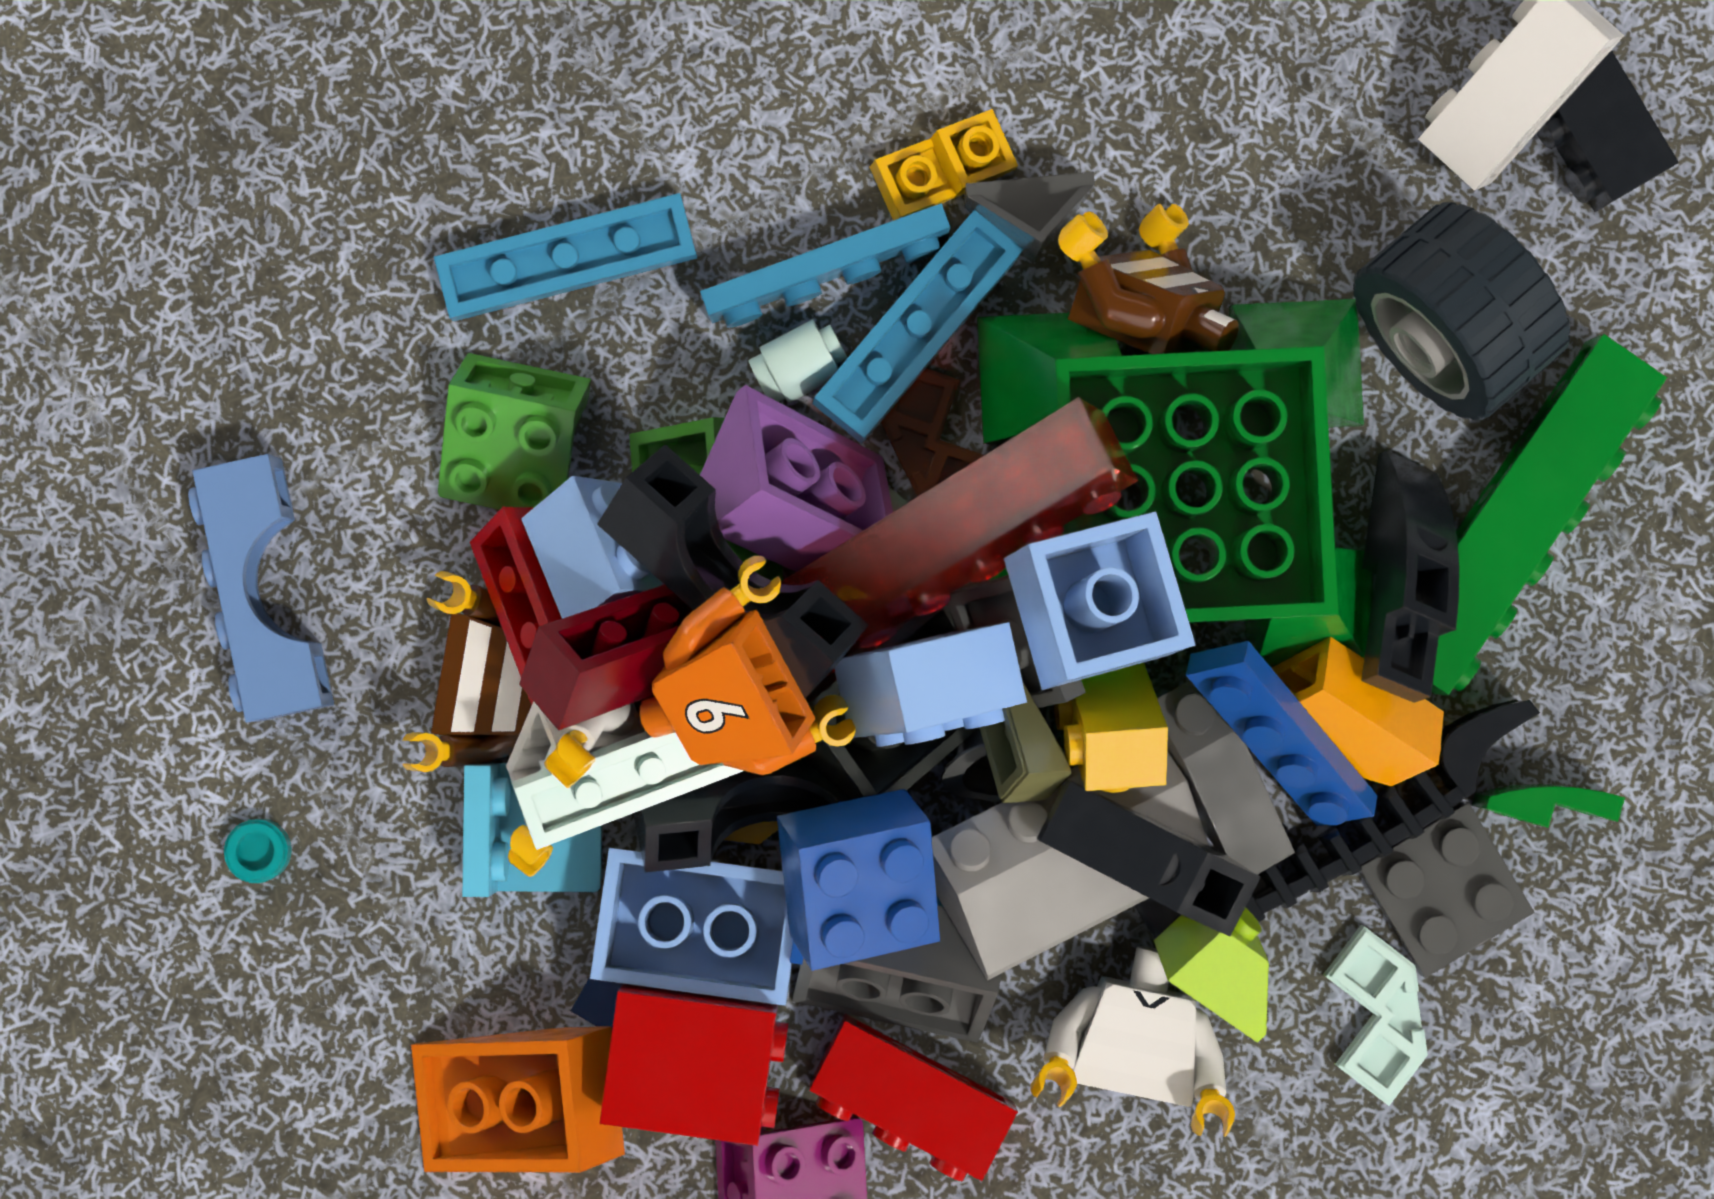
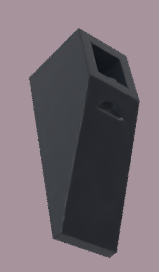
(1149, 857)

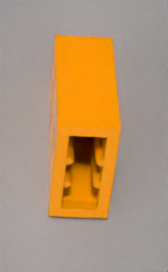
(1373, 729)

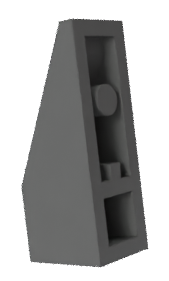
(1223, 781)

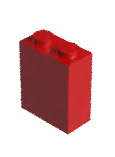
(692, 1064)

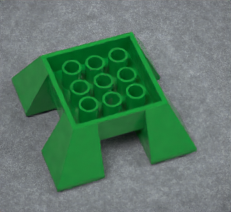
(1259, 410)

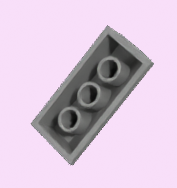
(1025, 897)

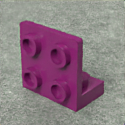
(796, 1163)

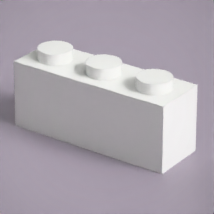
(1517, 87)

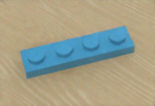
(565, 257)
(852, 257)
(917, 326)

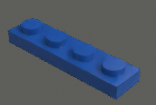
(1281, 733)

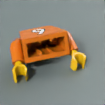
(732, 690)

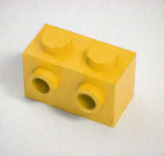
(1116, 731)

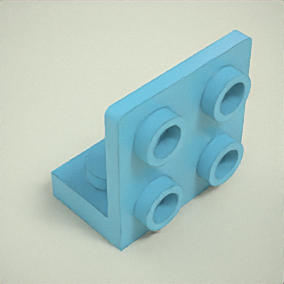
(488, 823)

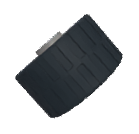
(1462, 310)

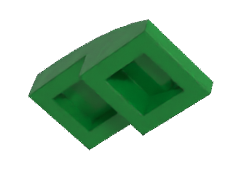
(1537, 802)

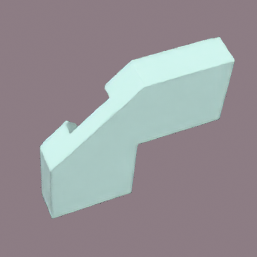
(1393, 1038)

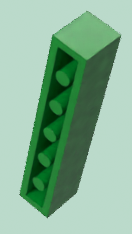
(1542, 494)

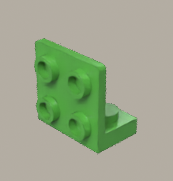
(508, 432)

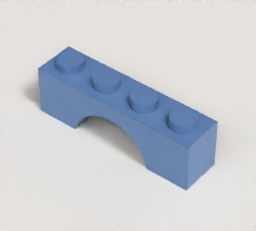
(241, 513)

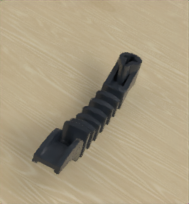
(1461, 754)

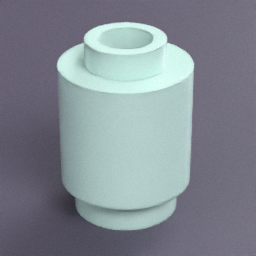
(798, 361)

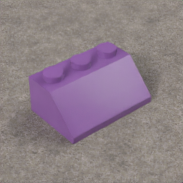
(791, 482)

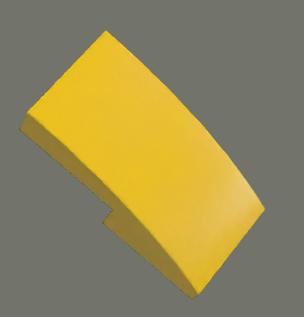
(943, 165)

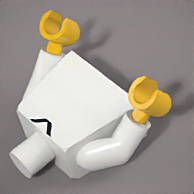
(565, 756)
(1139, 1044)

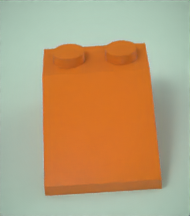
(515, 1102)

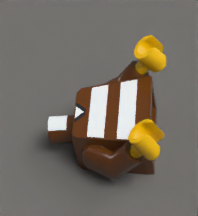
(1146, 295)
(479, 690)

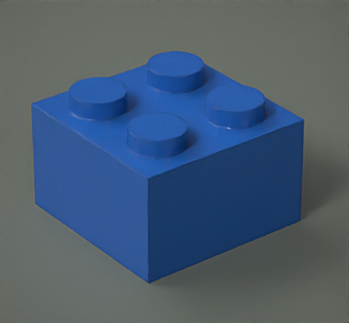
(859, 878)

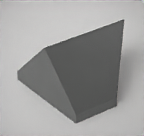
(1030, 208)

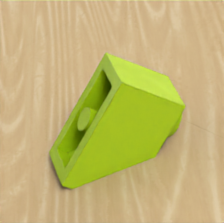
(1220, 970)

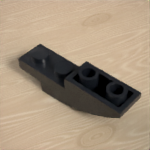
(1417, 577)

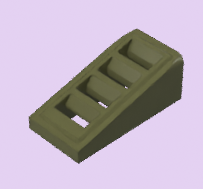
(1024, 754)

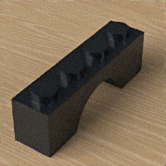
(671, 527)
(694, 824)

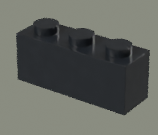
(1606, 137)

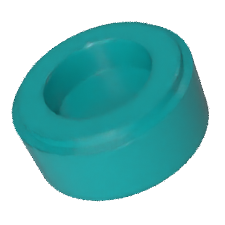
(257, 850)

